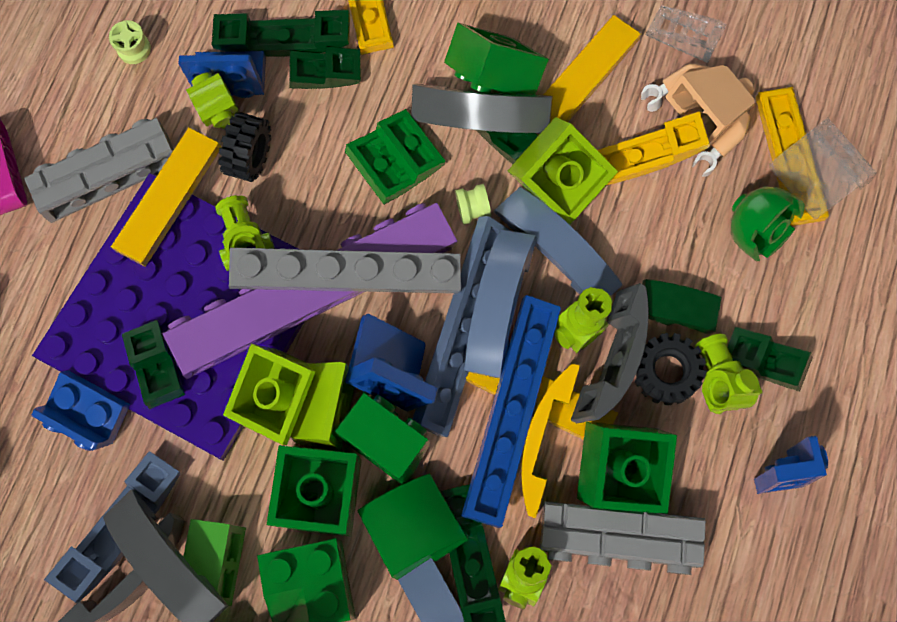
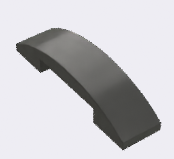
(480, 110)
(630, 319)
(159, 562)
(127, 590)

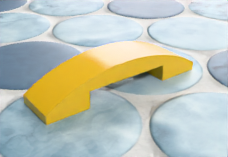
(658, 149)
(532, 484)

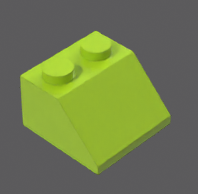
(563, 169)
(269, 392)
(324, 407)

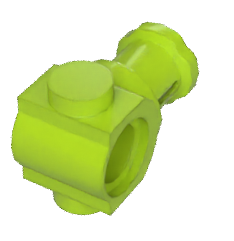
(212, 100)
(240, 233)
(583, 319)
(726, 382)
(525, 577)

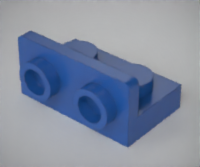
(82, 412)
(803, 466)

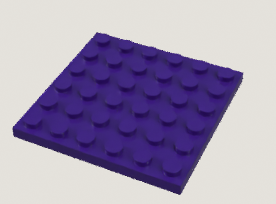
(124, 295)

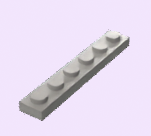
(344, 270)

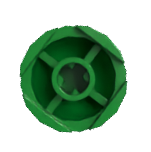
(764, 220)

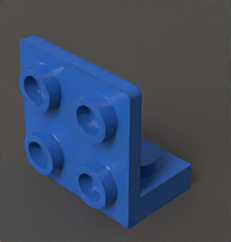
(240, 70)
(389, 365)

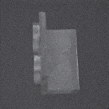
(822, 168)

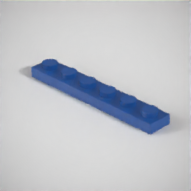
(511, 412)

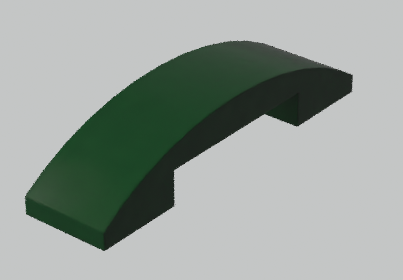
(280, 37)
(473, 566)

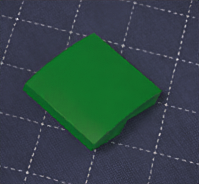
(394, 156)
(412, 525)

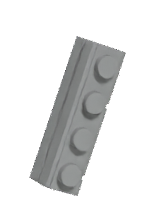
(99, 170)
(622, 535)

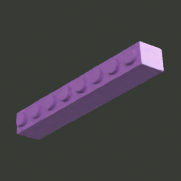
(262, 313)

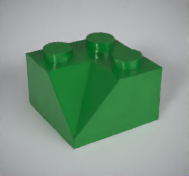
(494, 61)
(383, 438)
(626, 468)
(314, 490)
(307, 583)

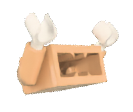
(717, 96)

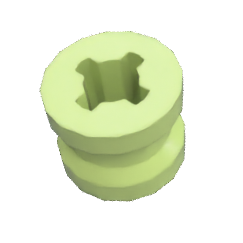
(121, 37)
(472, 203)

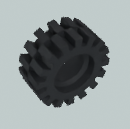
(244, 146)
(685, 354)

